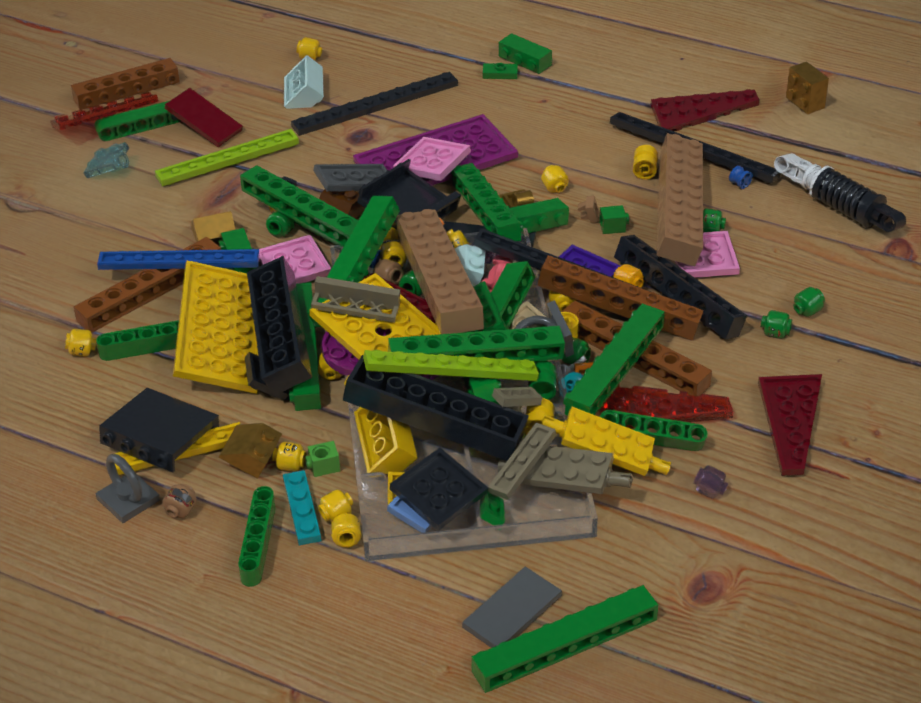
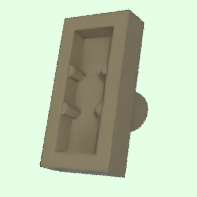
(517, 397)

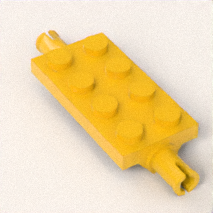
(589, 432)

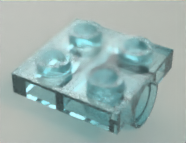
(108, 160)

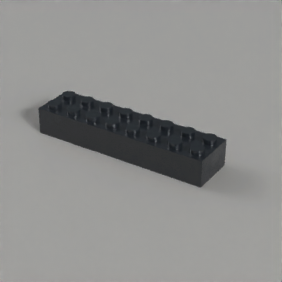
(278, 326)
(437, 409)

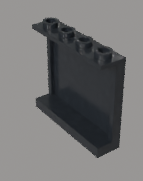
(409, 192)
(156, 428)

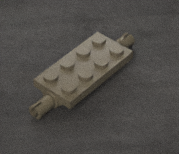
(575, 471)

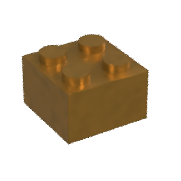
(807, 87)

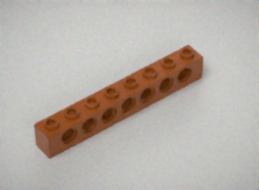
(132, 293)
(616, 295)
(655, 361)

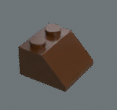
(344, 201)

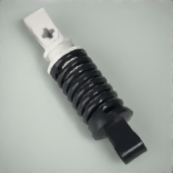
(841, 193)

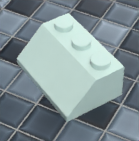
(304, 85)

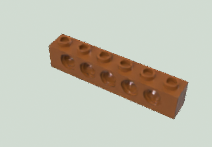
(125, 83)

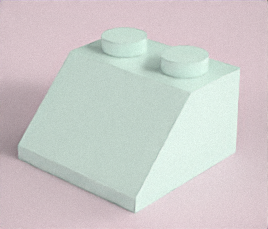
(472, 261)

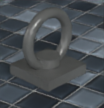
(555, 319)
(127, 494)

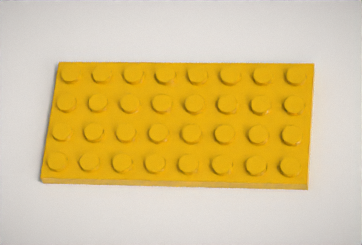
(215, 327)

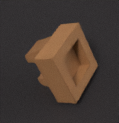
(591, 209)

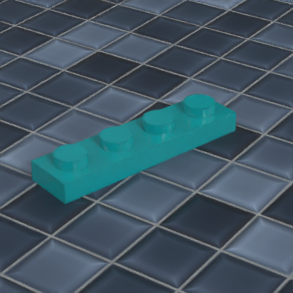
(301, 508)

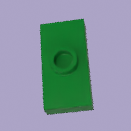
(500, 71)
(492, 509)

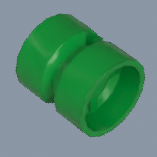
(546, 379)

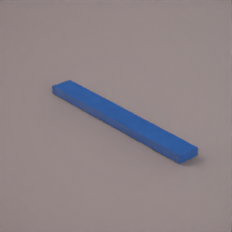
(177, 259)

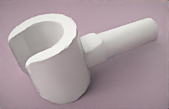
(567, 369)

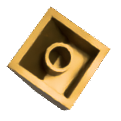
(212, 226)
(250, 447)

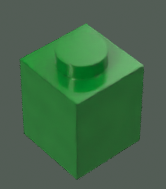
(613, 219)

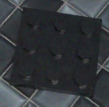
(438, 488)

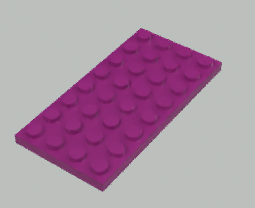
(485, 141)

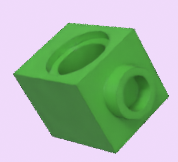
(323, 459)

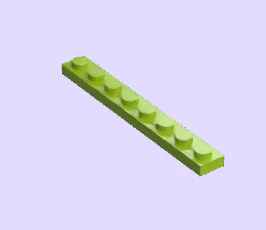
(226, 157)
(450, 365)

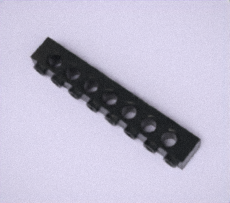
(681, 286)

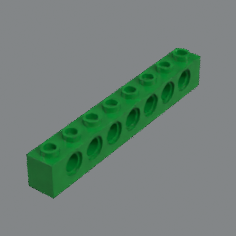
(486, 202)
(298, 205)
(513, 344)

